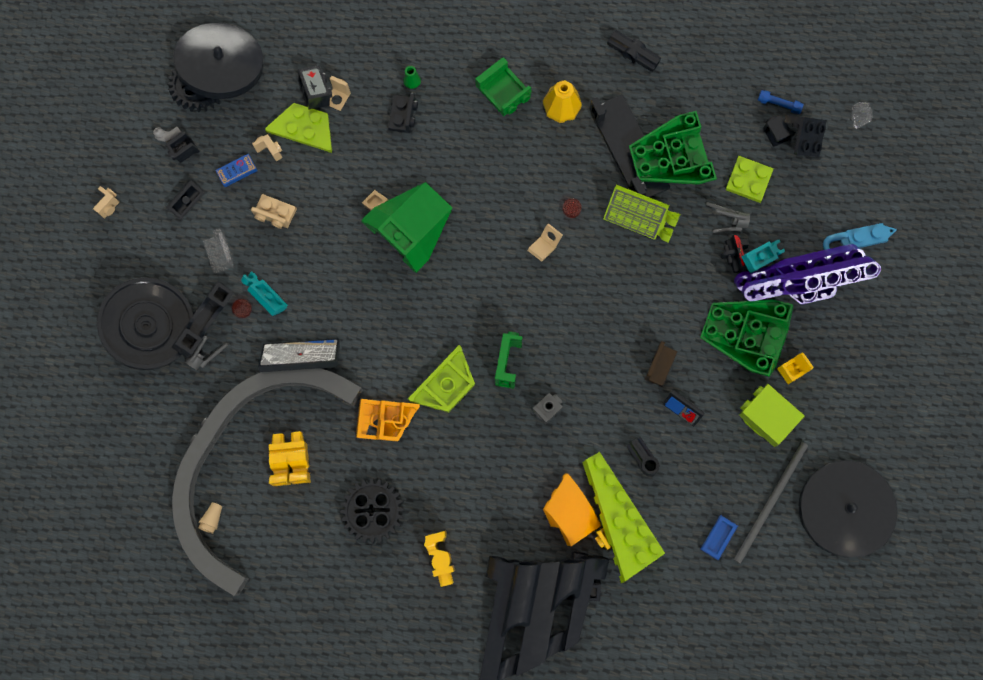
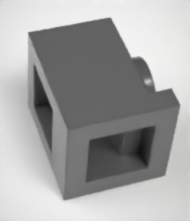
(544, 414)

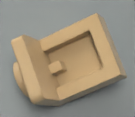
(266, 142)
(107, 204)

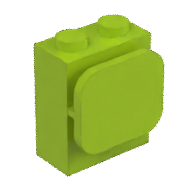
(770, 415)

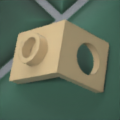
(340, 88)
(544, 245)

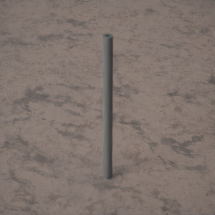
(770, 503)

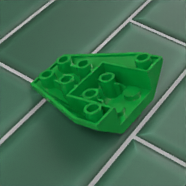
(673, 153)
(411, 223)
(749, 332)

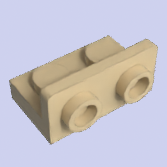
(274, 211)

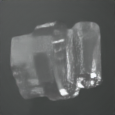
(861, 114)

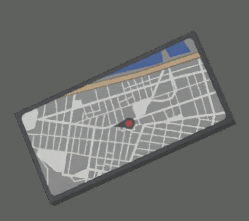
(299, 355)

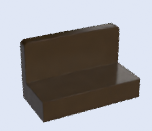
(660, 365)

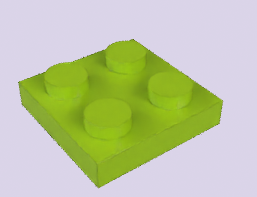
(749, 179)

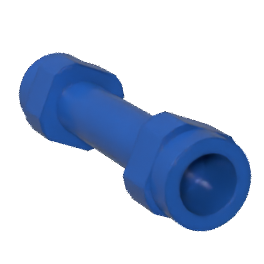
(795, 107)

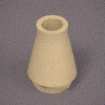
(210, 519)

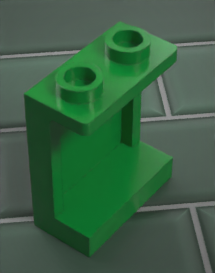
(502, 87)
(504, 379)

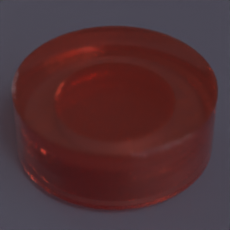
(572, 208)
(241, 308)

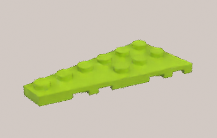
(623, 525)

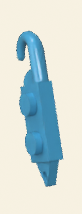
(861, 236)

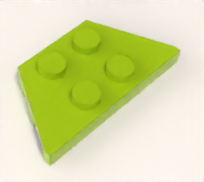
(303, 126)
(446, 384)

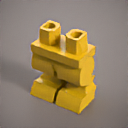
(291, 453)
(441, 560)

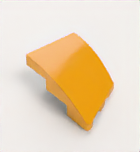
(391, 416)
(571, 512)

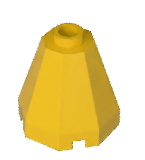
(562, 102)

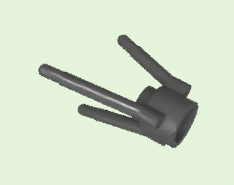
(739, 219)
(196, 359)

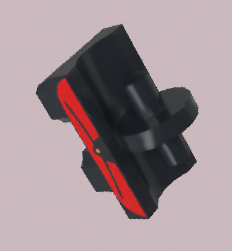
(733, 252)

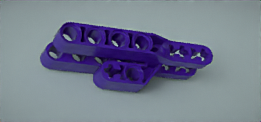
(799, 284)

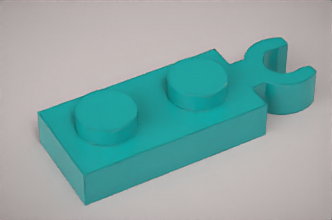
(762, 256)
(264, 294)

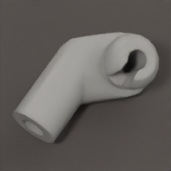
(166, 136)

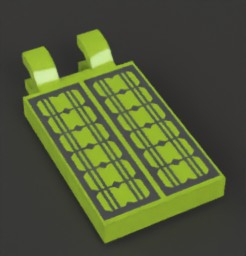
(640, 214)

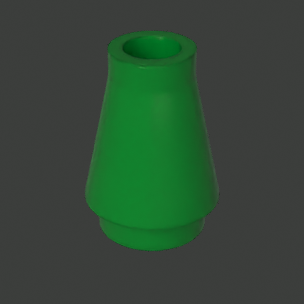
(411, 78)

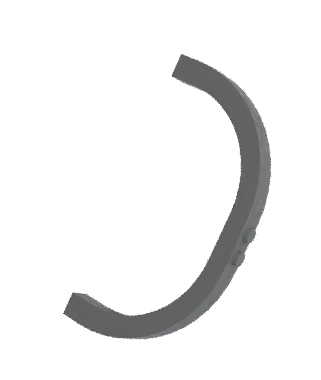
(204, 441)

